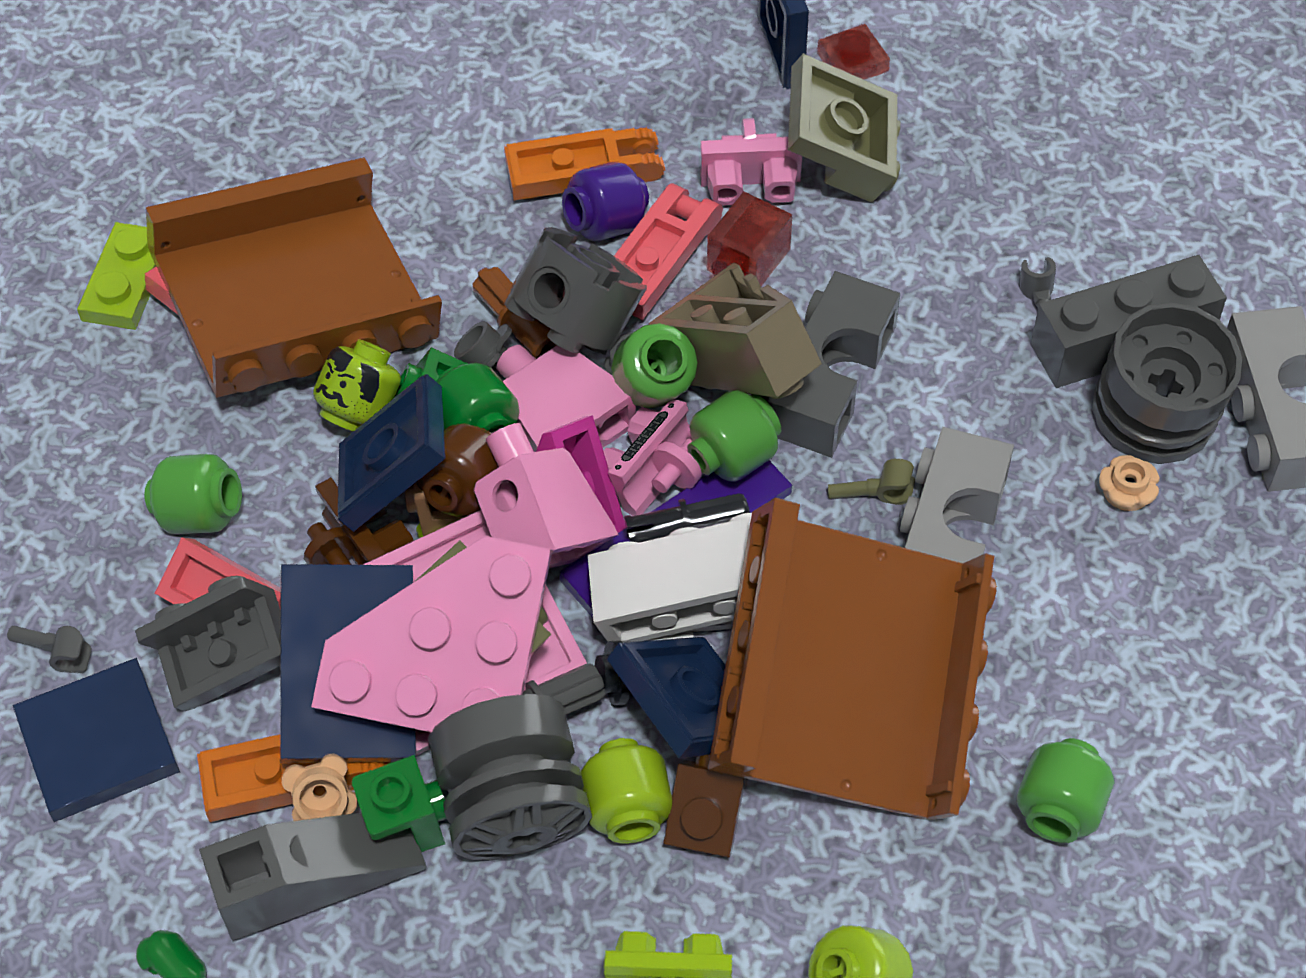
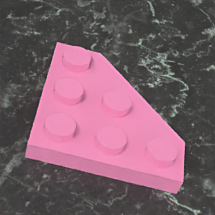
(441, 640)

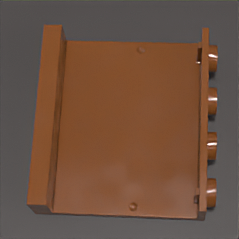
(285, 275)
(853, 667)

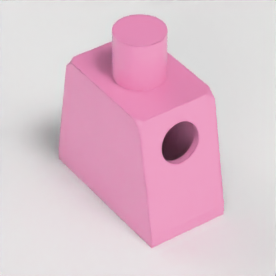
(564, 389)
(541, 499)

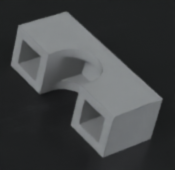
(1273, 360)
(960, 482)

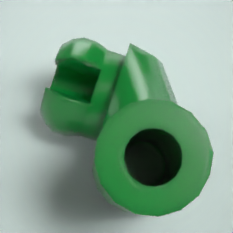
(169, 956)

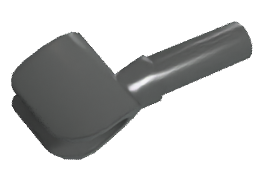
(1038, 285)
(66, 646)

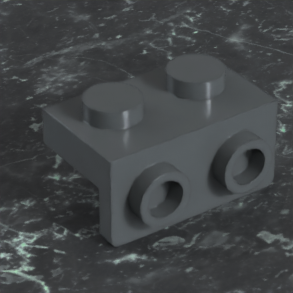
(216, 640)

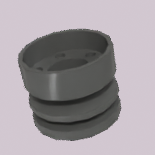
(1166, 382)
(509, 777)

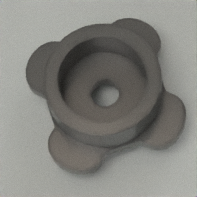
(482, 344)

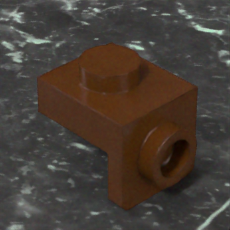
(704, 808)

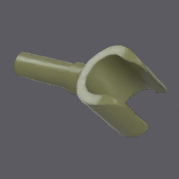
(893, 486)

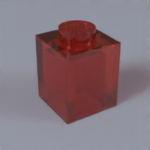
(750, 235)

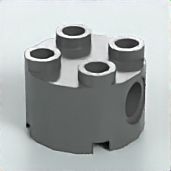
(575, 292)

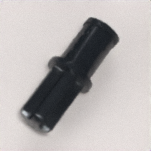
(696, 515)

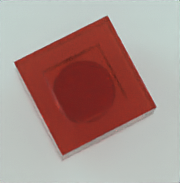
(854, 52)

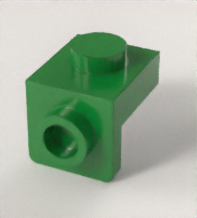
(398, 799)

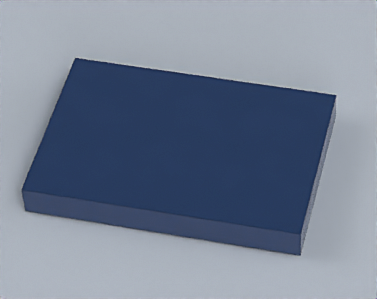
(313, 608)

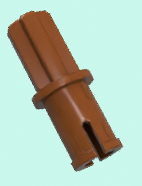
(494, 289)

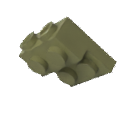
(845, 127)

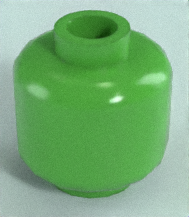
(654, 365)
(734, 435)
(193, 494)
(1065, 790)

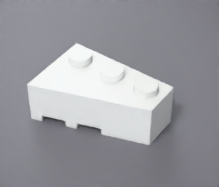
(669, 583)

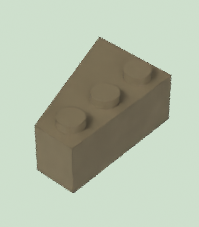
(744, 336)

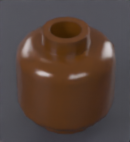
(453, 480)

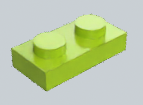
(118, 286)

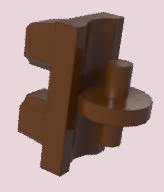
(341, 543)

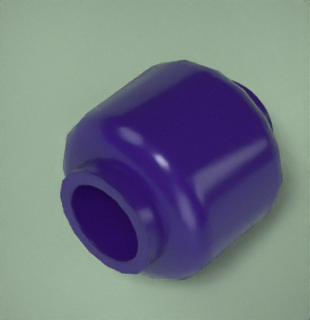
(605, 201)

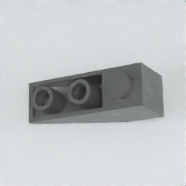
(302, 868)

